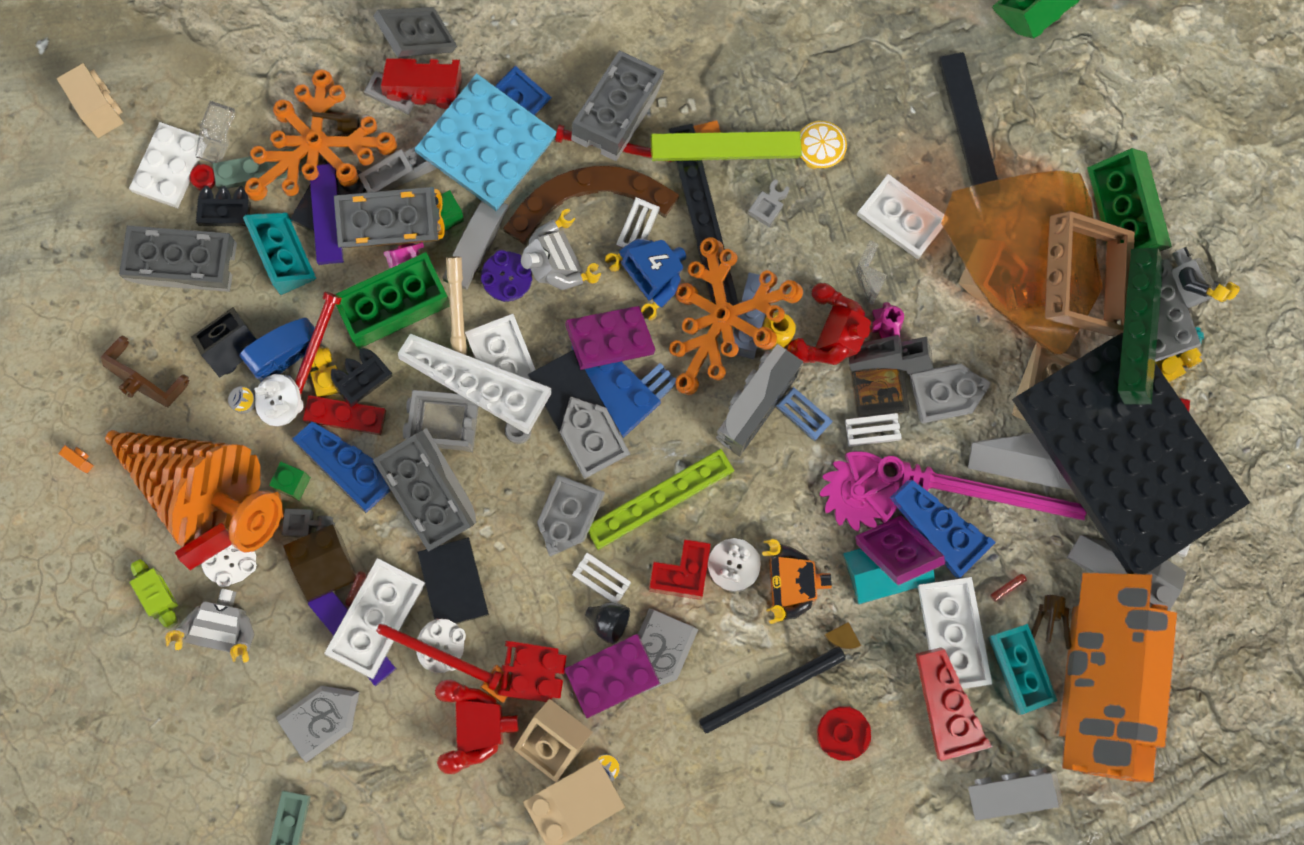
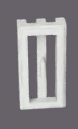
(655, 209)
(869, 420)
(583, 566)

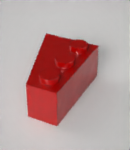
(422, 83)

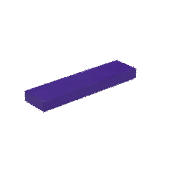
(324, 219)
(331, 613)

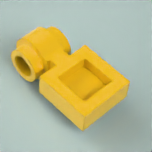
(1173, 367)
(322, 377)

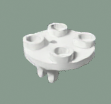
(283, 409)
(219, 570)
(729, 576)
(444, 634)

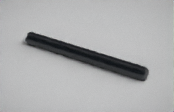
(772, 689)

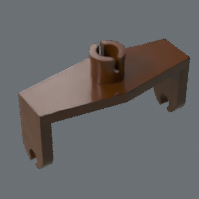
(134, 381)

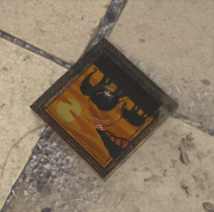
(879, 392)

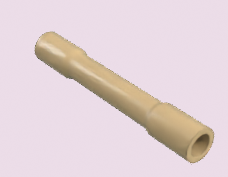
(455, 279)

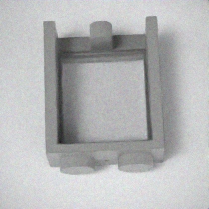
(446, 416)

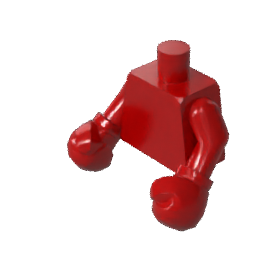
(842, 332)
(477, 726)

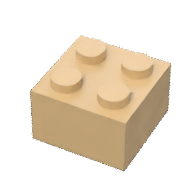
(91, 99)

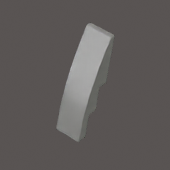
(395, 171)
(477, 240)

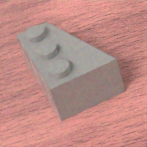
(1015, 794)

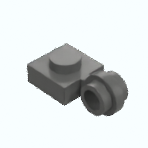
(300, 522)

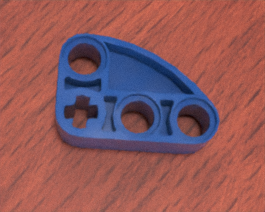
(278, 348)

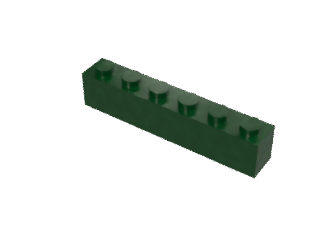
(1141, 326)

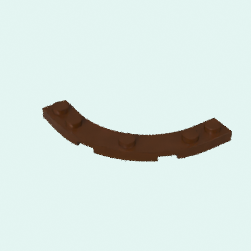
(584, 182)

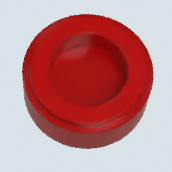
(202, 176)

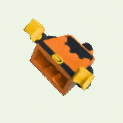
(792, 581)

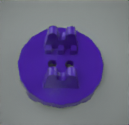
(500, 286)

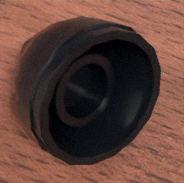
(609, 620)

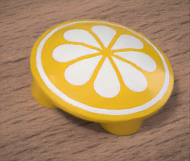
(822, 144)

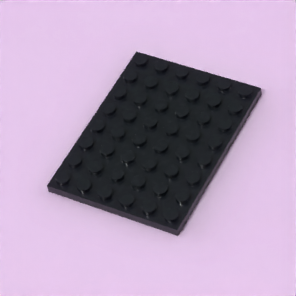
(1133, 467)

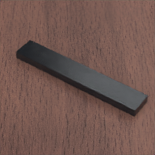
(967, 118)

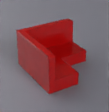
(686, 579)

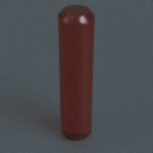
(358, 582)
(1008, 587)

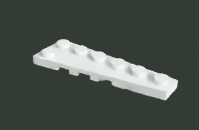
(491, 388)

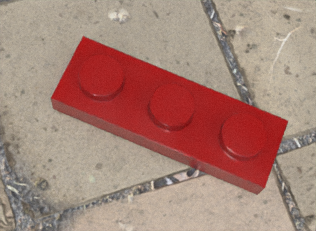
(343, 416)

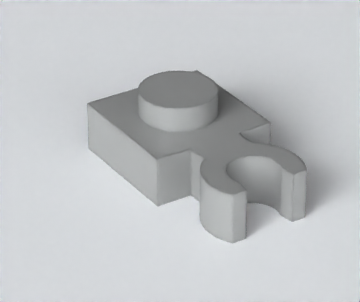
(768, 206)

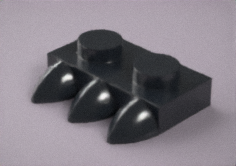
(222, 209)
(361, 378)

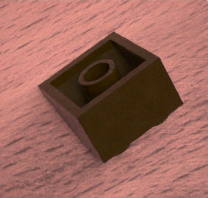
(320, 562)

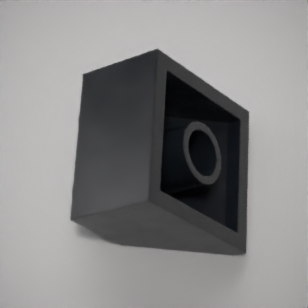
(223, 342)

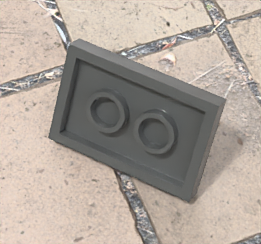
(415, 31)

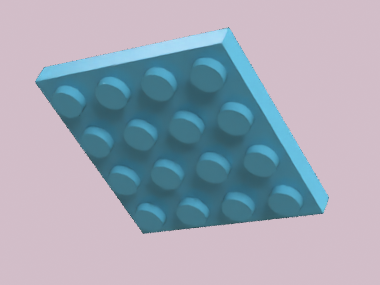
(486, 142)

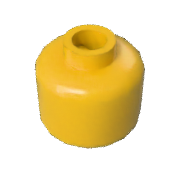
(784, 329)

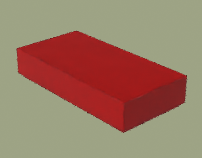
(204, 546)

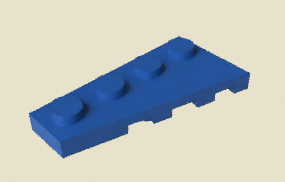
(623, 395)
(344, 465)
(942, 527)

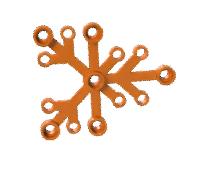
(291, 159)
(708, 342)

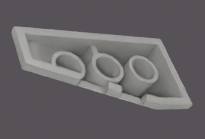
(1016, 458)
(1098, 557)

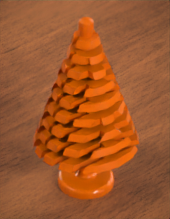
(200, 486)

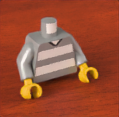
(553, 258)
(216, 627)

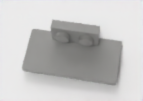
(1175, 324)

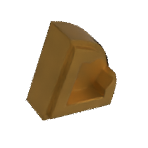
(843, 637)

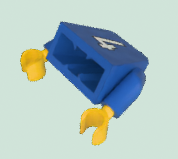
(652, 268)

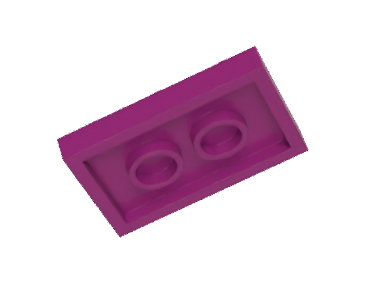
(610, 337)
(900, 550)
(612, 676)

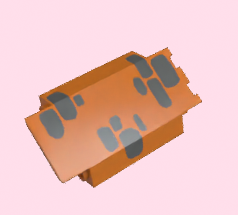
(1117, 678)

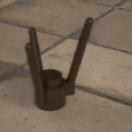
(345, 121)
(1053, 610)

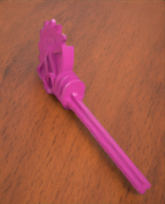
(863, 491)

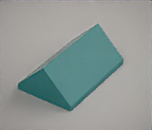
(280, 250)
(872, 582)
(1022, 669)

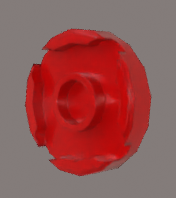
(843, 733)

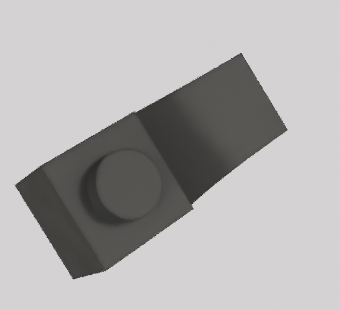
(891, 353)

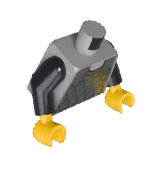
(1196, 283)

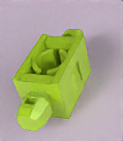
(154, 594)

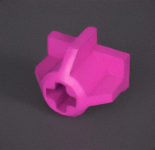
(402, 253)
(887, 320)

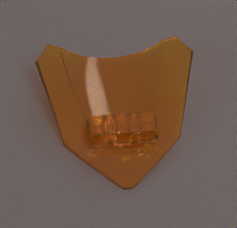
(1005, 242)

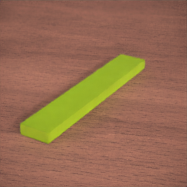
(725, 146)
(660, 499)

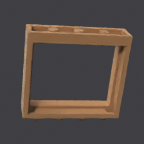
(1059, 271)

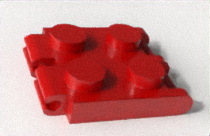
(532, 672)

